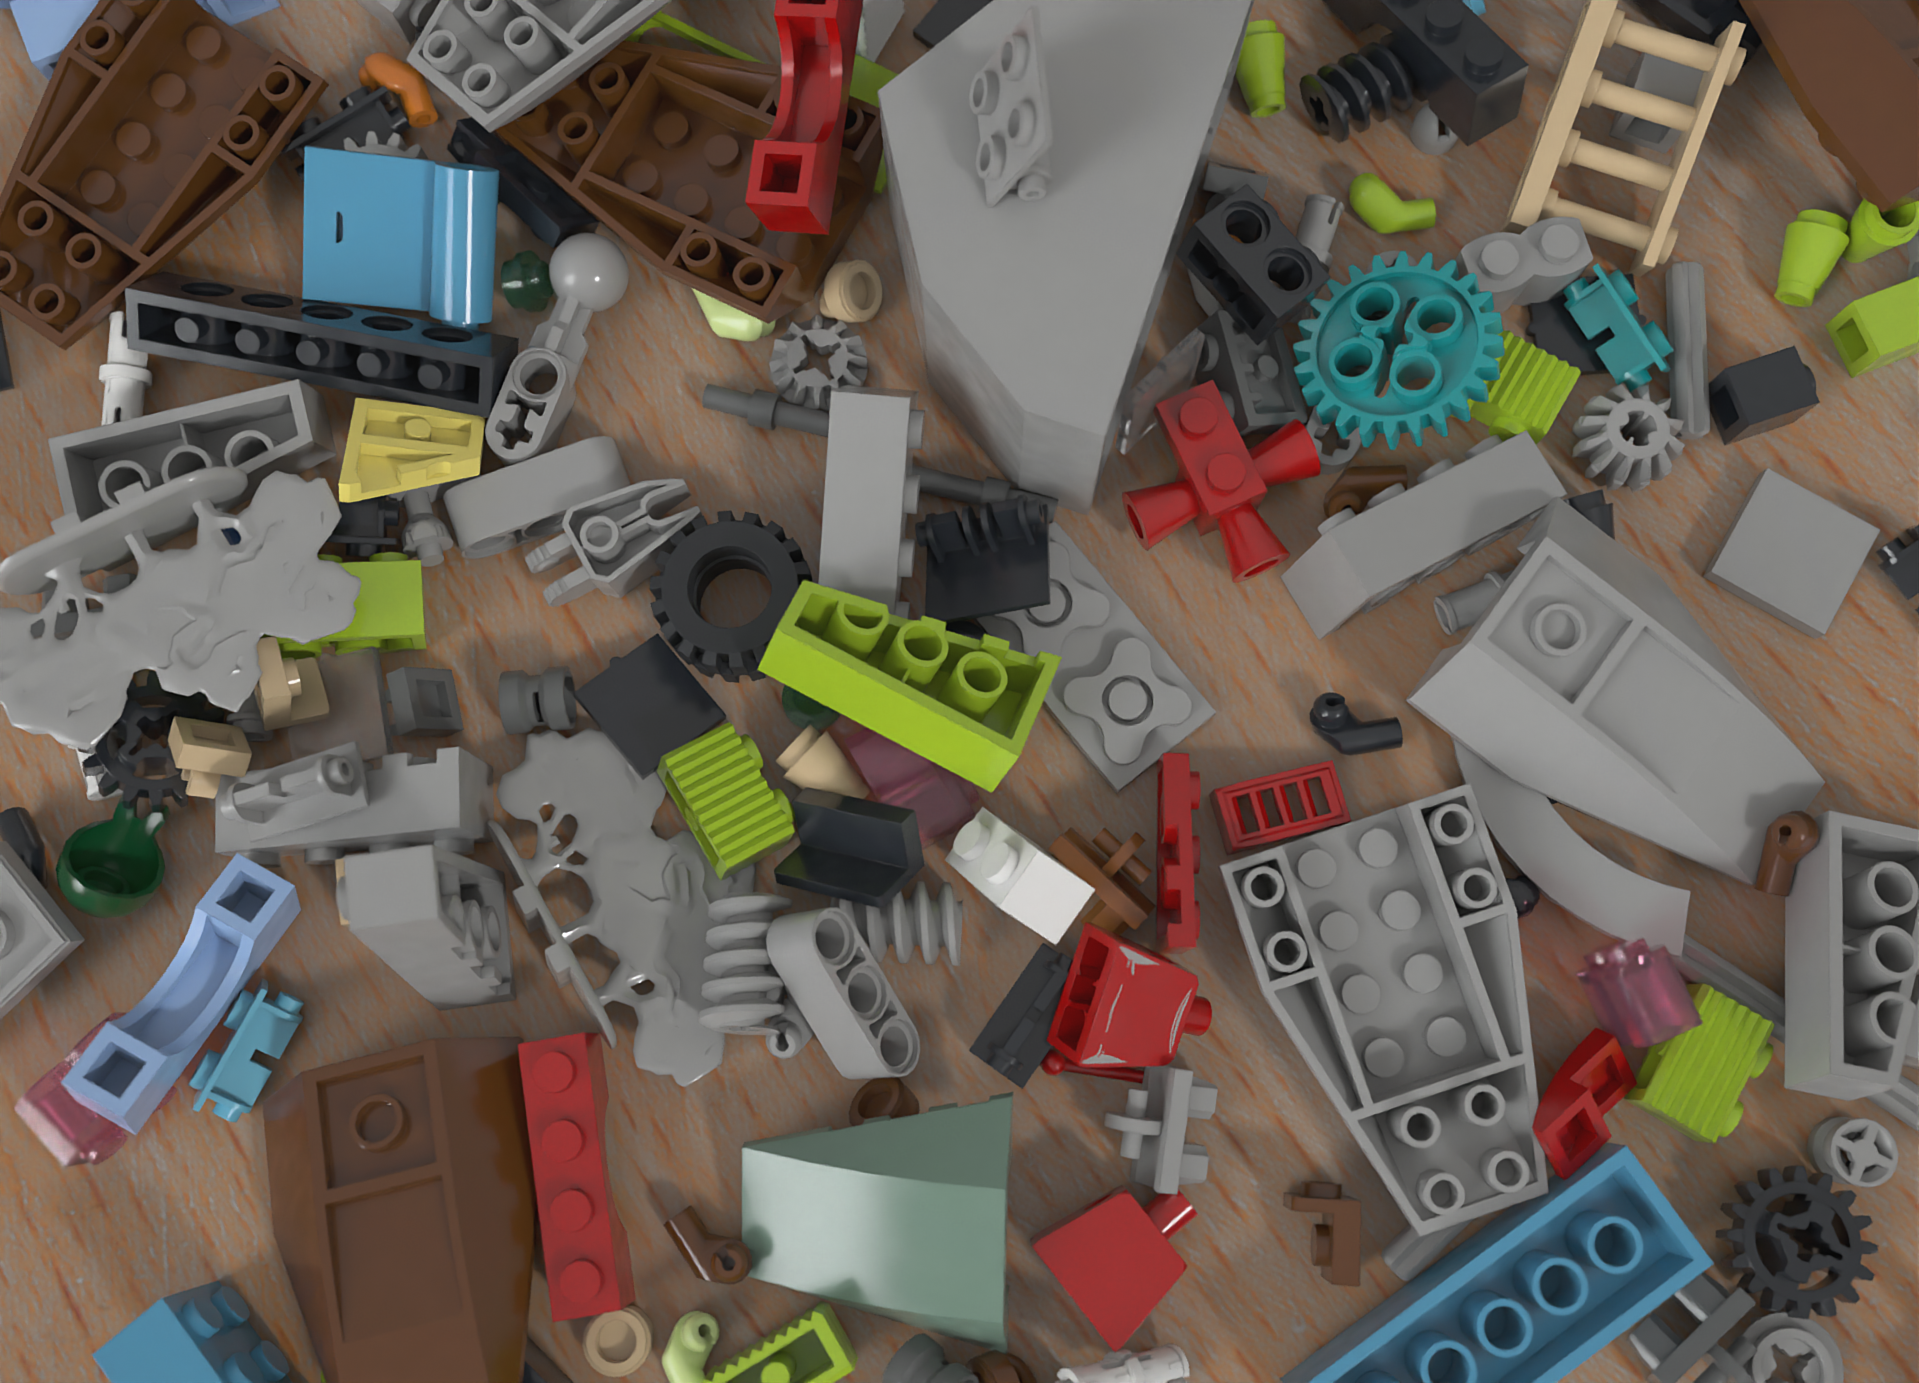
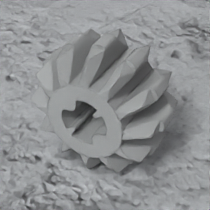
(1642, 422)

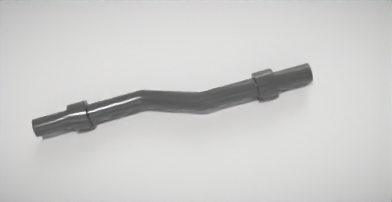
(767, 410)

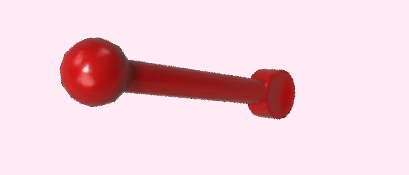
(1055, 1063)

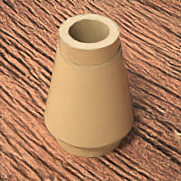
(821, 765)

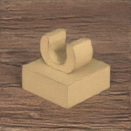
(206, 752)

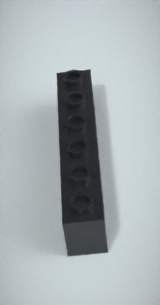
(318, 342)

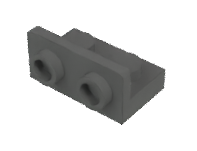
(1252, 379)

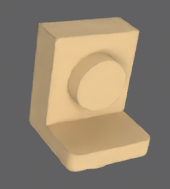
(288, 689)

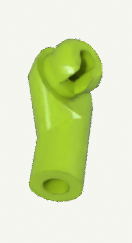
(1385, 210)

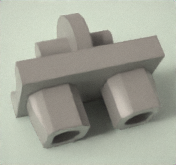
(1157, 1127)

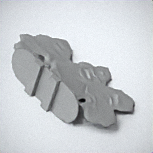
(186, 612)
(644, 889)

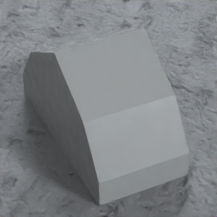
(1048, 302)

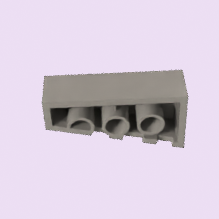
(410, 806)
(433, 922)
(1851, 958)

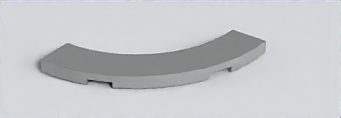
(1570, 869)

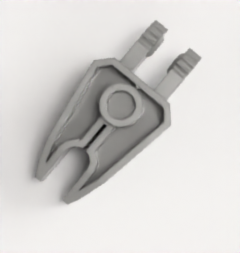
(614, 539)

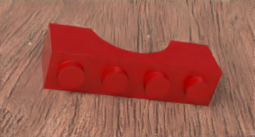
(800, 157)
(577, 1213)

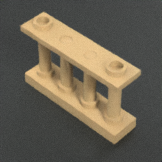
(1581, 85)

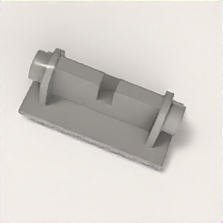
(298, 792)

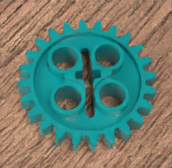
(1452, 359)

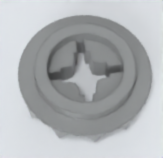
(809, 387)
(1819, 1356)

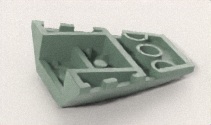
(890, 1217)

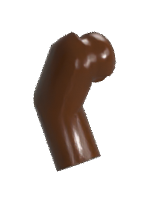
(1359, 485)
(707, 1254)

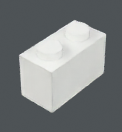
(1018, 875)

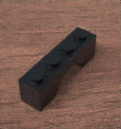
(1467, 69)

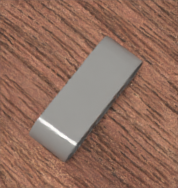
(531, 496)
(843, 994)

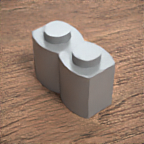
(1527, 265)

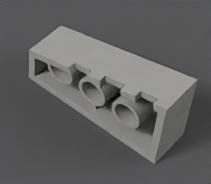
(254, 430)
(870, 493)
(1420, 529)

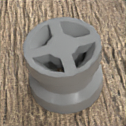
(1869, 1149)

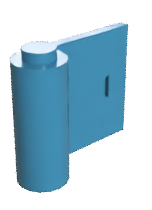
(407, 232)

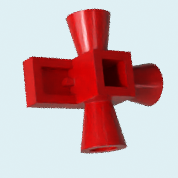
(1220, 480)

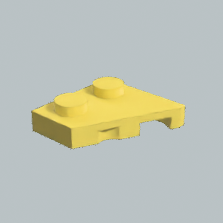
(407, 448)

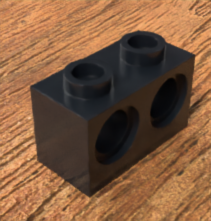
(1241, 272)

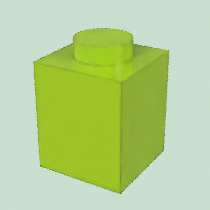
(1878, 328)

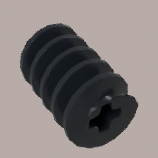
(1362, 86)

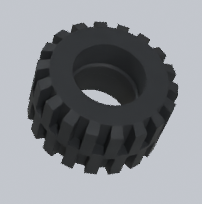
(701, 559)

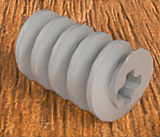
(910, 924)
(741, 964)

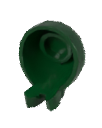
(113, 863)

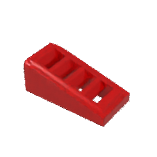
(1231, 822)

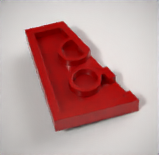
(1176, 855)

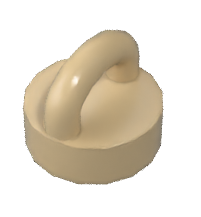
(851, 292)

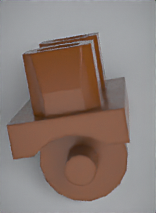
(1120, 900)

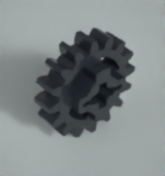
(133, 761)
(1819, 1223)

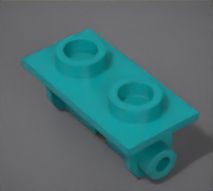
(1608, 305)

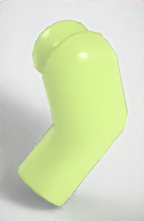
(731, 322)
(690, 1347)

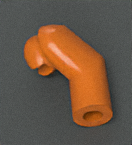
(403, 80)

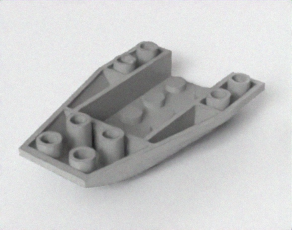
(517, 53)
(1617, 702)
(1406, 997)

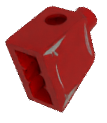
(1125, 1004)

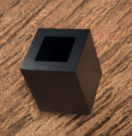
(1761, 395)

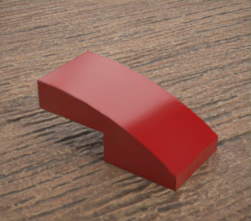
(1579, 1095)

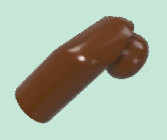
(1785, 844)

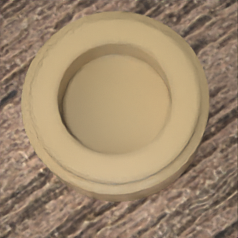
(618, 1341)

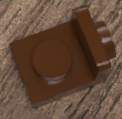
(1338, 1238)

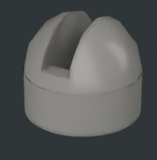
(1425, 133)

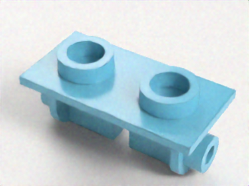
(231, 1075)

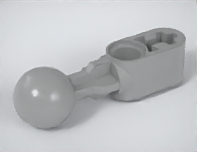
(588, 278)

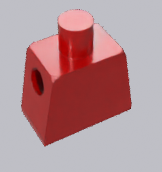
(1117, 1257)

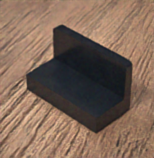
(852, 848)

